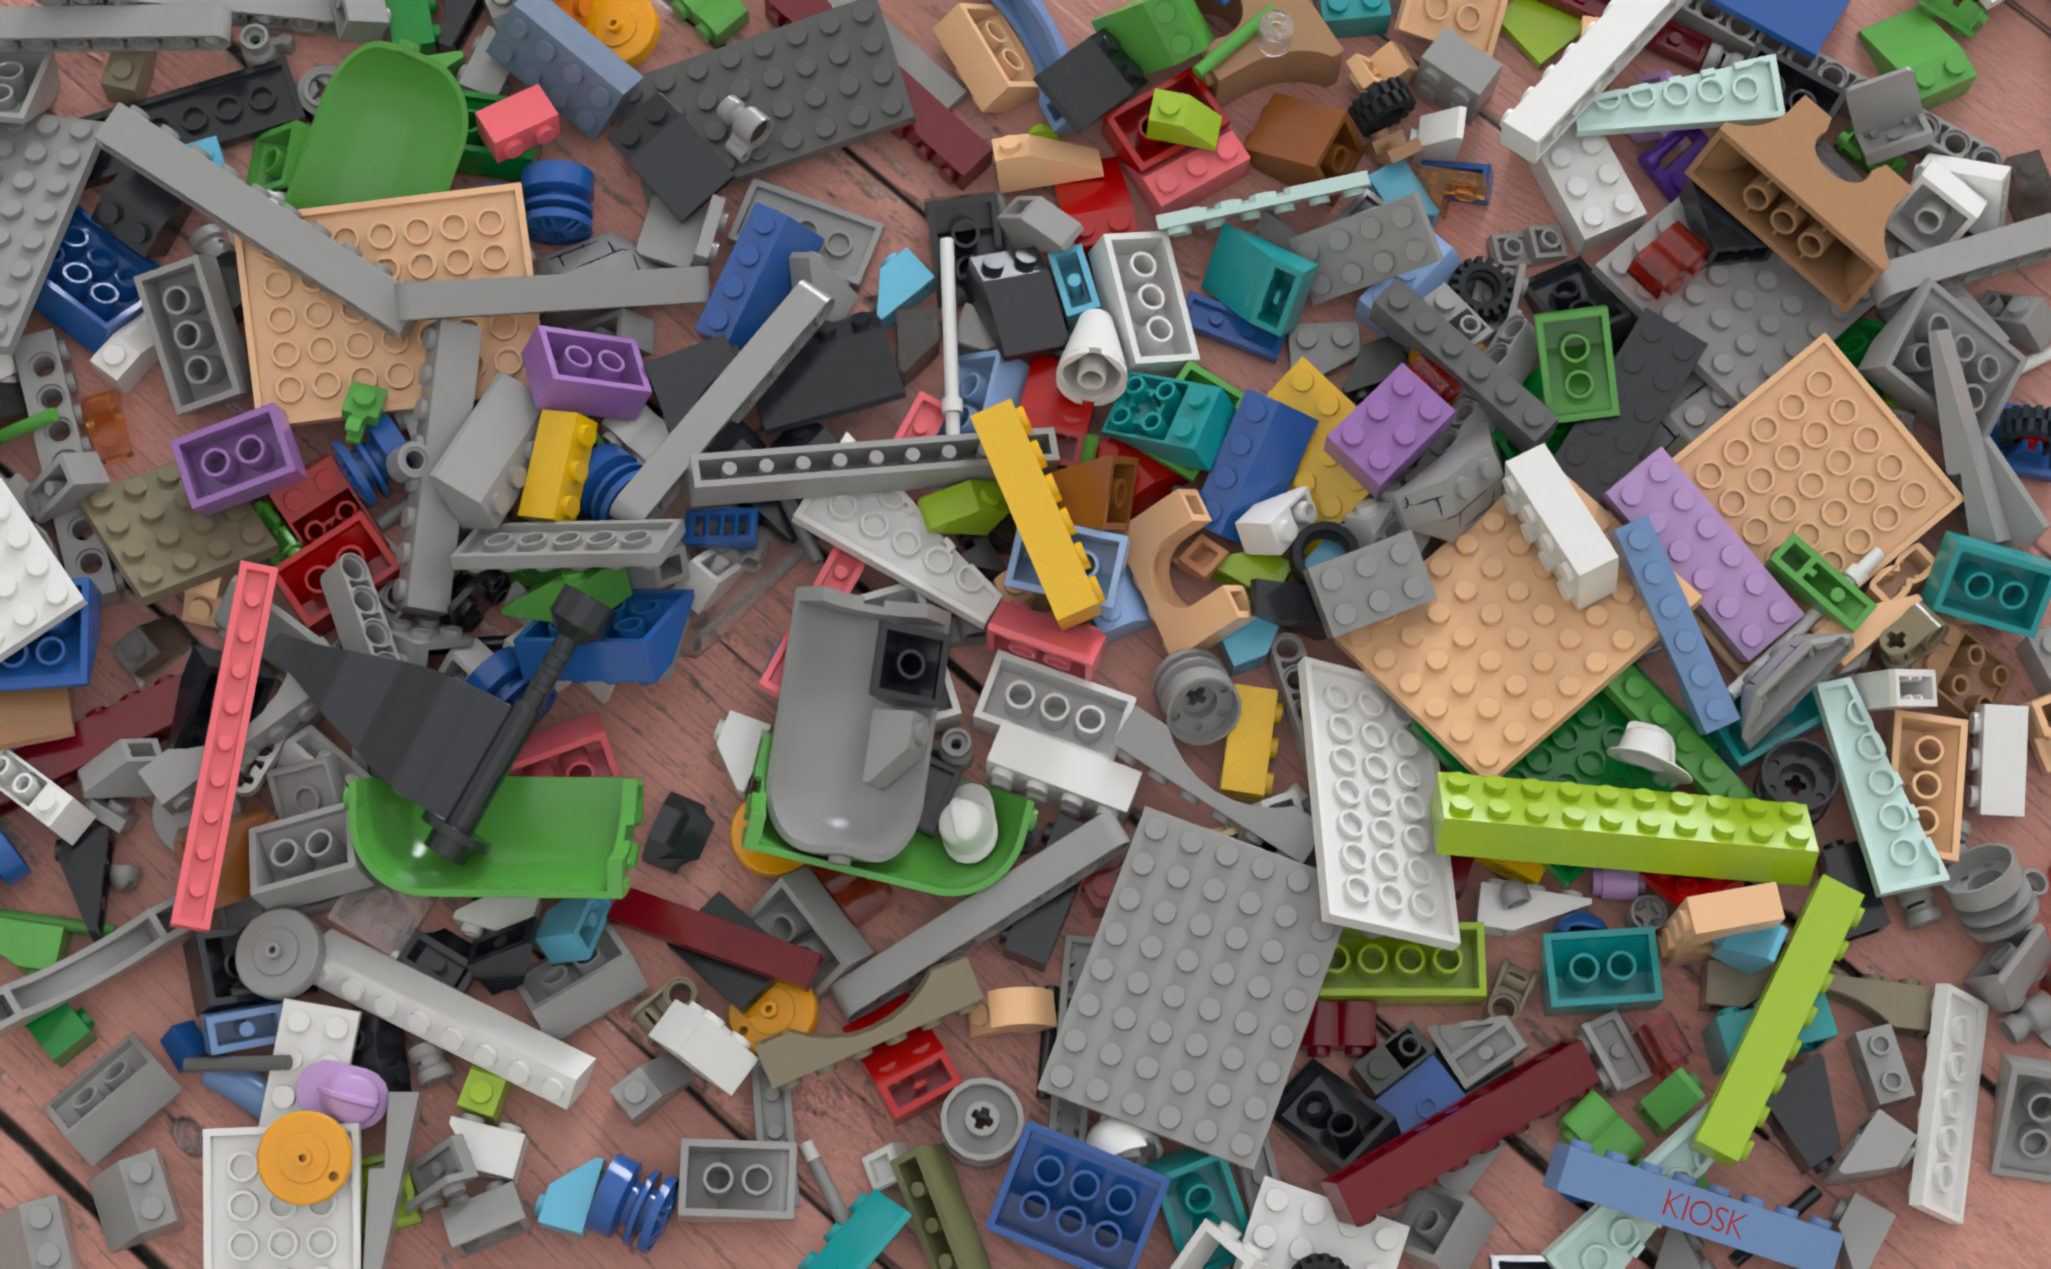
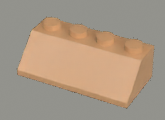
(1931, 763)

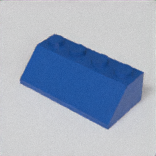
(755, 275)
(1255, 460)

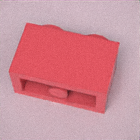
(518, 123)

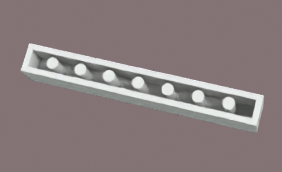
(1582, 74)
(454, 1021)

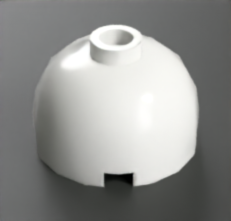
(1124, 1140)

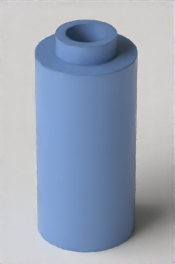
(242, 1088)

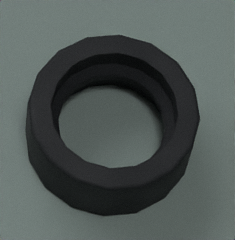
(1318, 530)

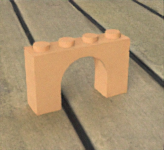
(1153, 541)
(1716, 915)

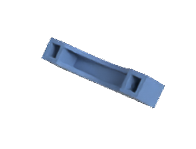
(1042, 43)
(1686, 648)

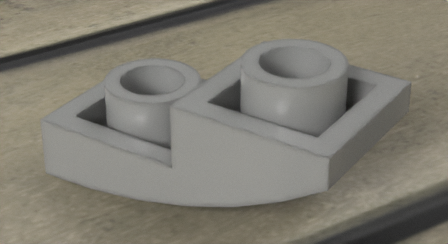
(1532, 247)

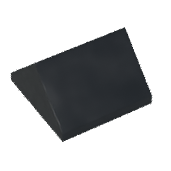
(909, 666)

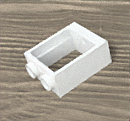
(1208, 1238)

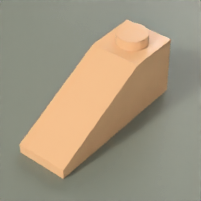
(1037, 161)
(1870, 630)

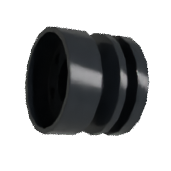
(1803, 766)

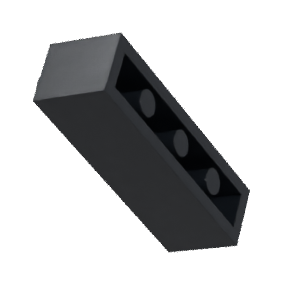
(1036, 934)

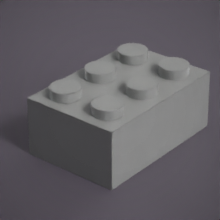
(1369, 584)

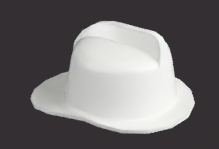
(1650, 749)
(969, 824)

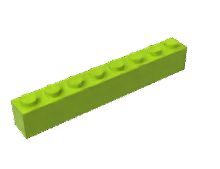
(1777, 1021)

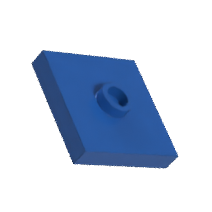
(1420, 1094)

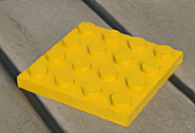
(1329, 484)

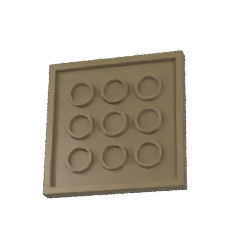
(165, 543)

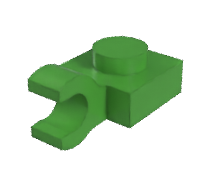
(362, 407)

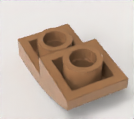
(1391, 147)

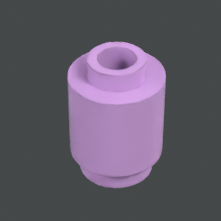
(1616, 884)

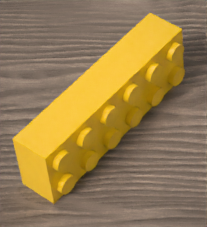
(1034, 509)

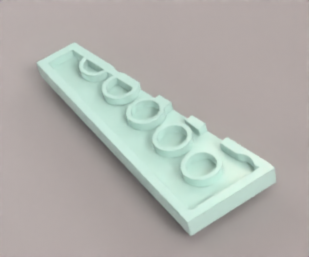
(1735, 94)
(1316, 193)
(1885, 821)
(1612, 1238)

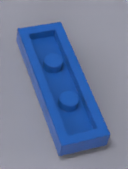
(1225, 326)

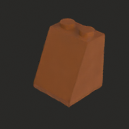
(1303, 142)
(1098, 491)
(235, 869)

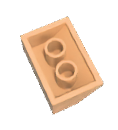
(987, 56)

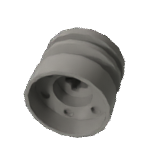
(1196, 696)
(1991, 892)

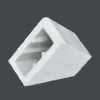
(1986, 179)
(1896, 689)

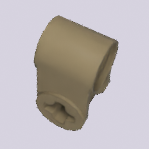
(1912, 636)
(1510, 989)
(659, 1003)

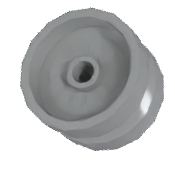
(986, 1101)

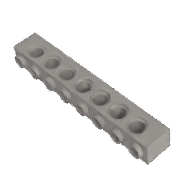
(32, 356)

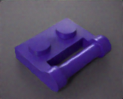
(1672, 177)

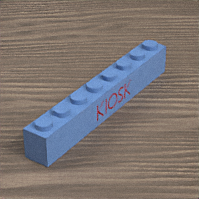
(1690, 1208)

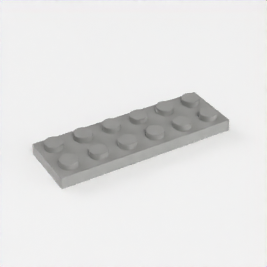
(569, 545)

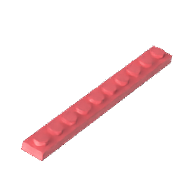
(842, 569)
(223, 747)

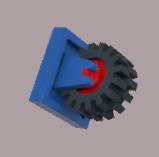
(2025, 440)

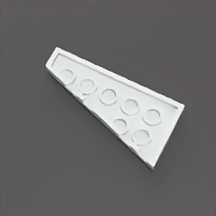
(892, 538)

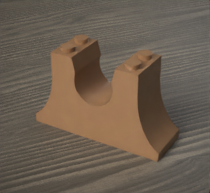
(1312, 58)
(1799, 208)

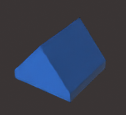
(183, 1041)

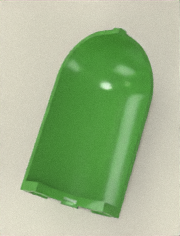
(382, 129)
(544, 831)
(924, 860)

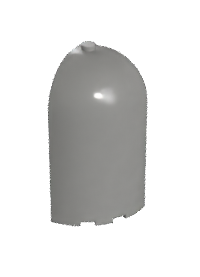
(825, 730)

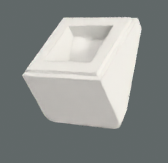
(879, 1168)

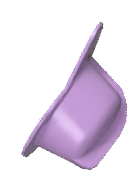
(343, 1092)

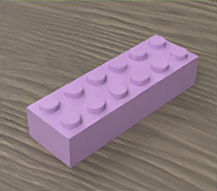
(1738, 593)

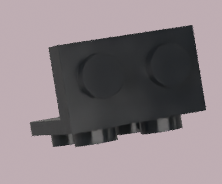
(474, 597)
(383, 1051)

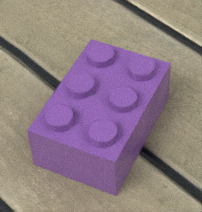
(586, 373)
(1389, 430)
(238, 459)

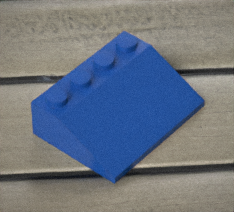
(1796, 23)
(92, 283)
(634, 649)
(60, 655)
(1077, 1201)

